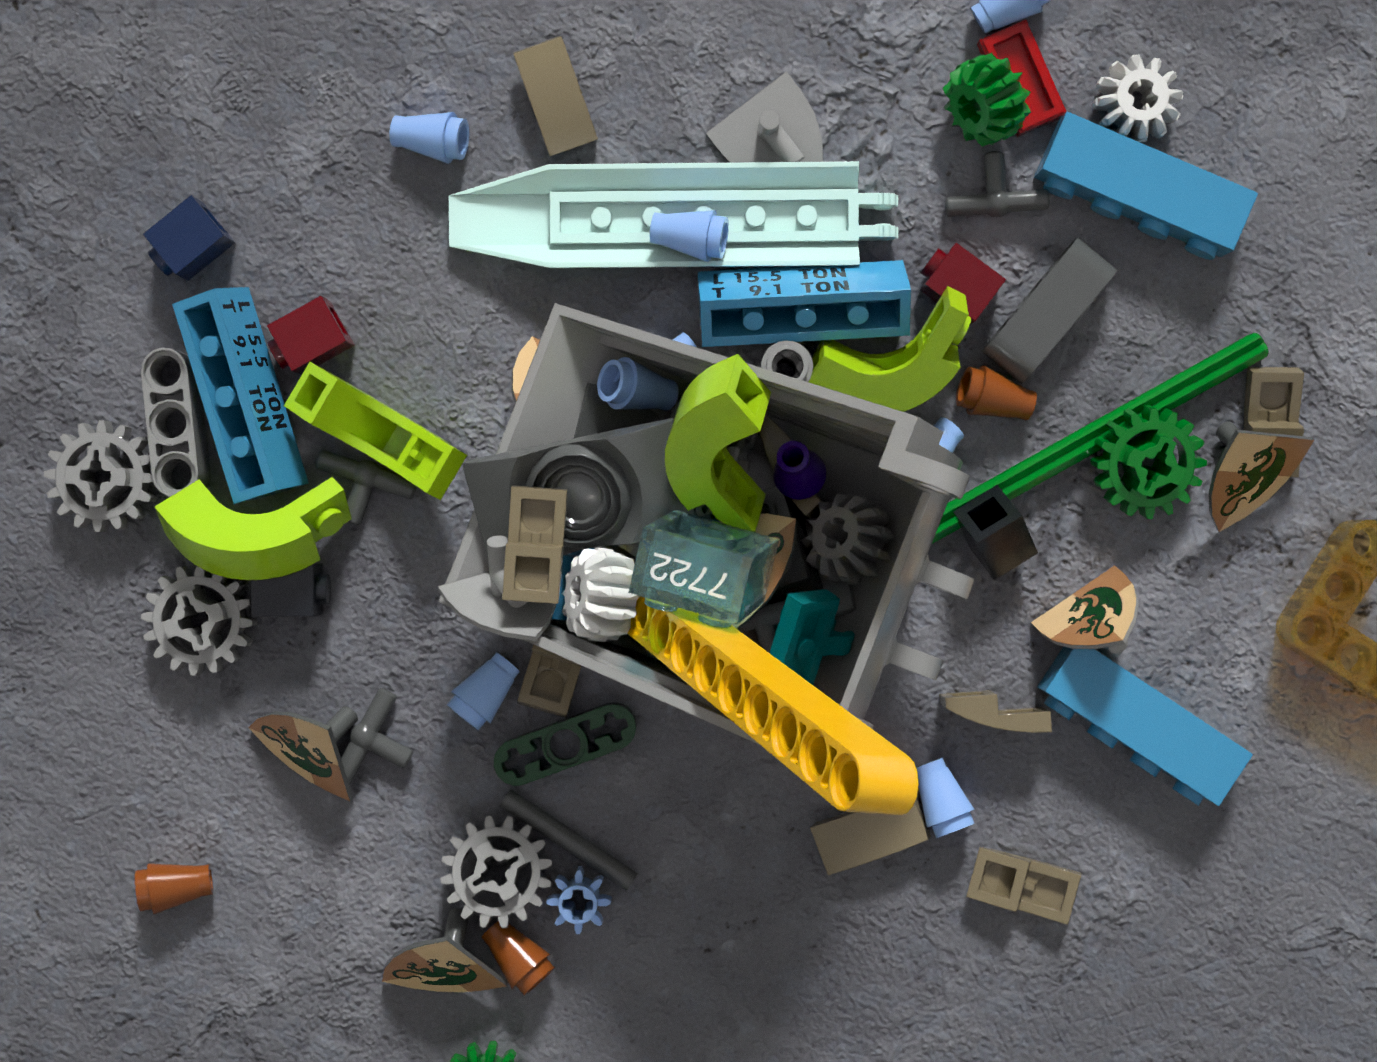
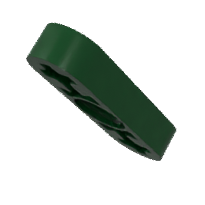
(525, 744)

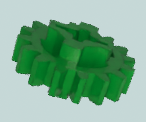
(1157, 443)

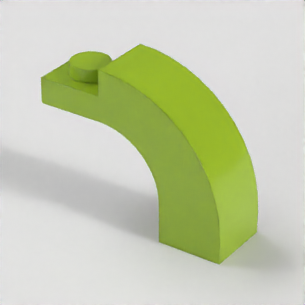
(905, 375)
(715, 411)
(375, 430)
(252, 544)

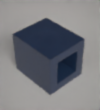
(187, 239)

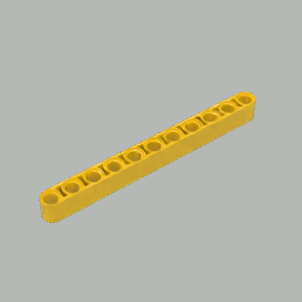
(782, 712)

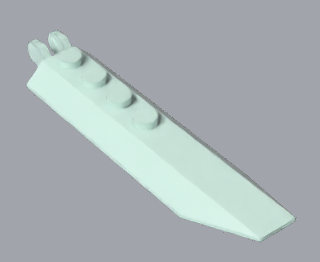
(606, 210)

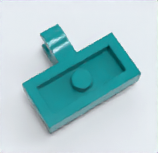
(808, 632)

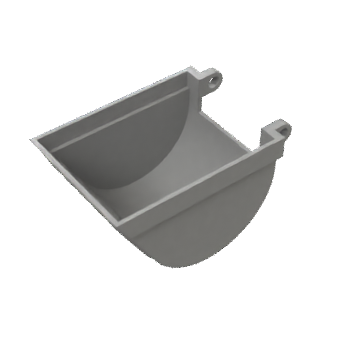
(864, 451)

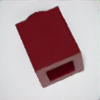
(963, 273)
(308, 335)

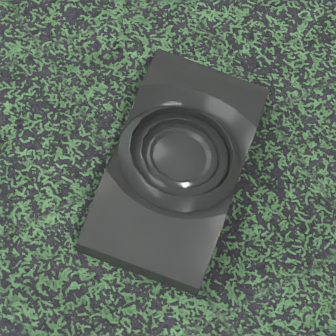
(611, 480)

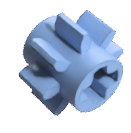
(568, 908)

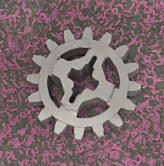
(101, 496)
(204, 638)
(485, 852)

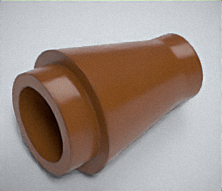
(991, 394)
(171, 885)
(518, 957)

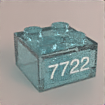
(703, 568)

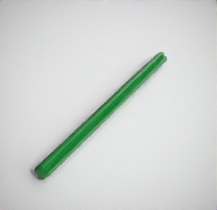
(1081, 442)

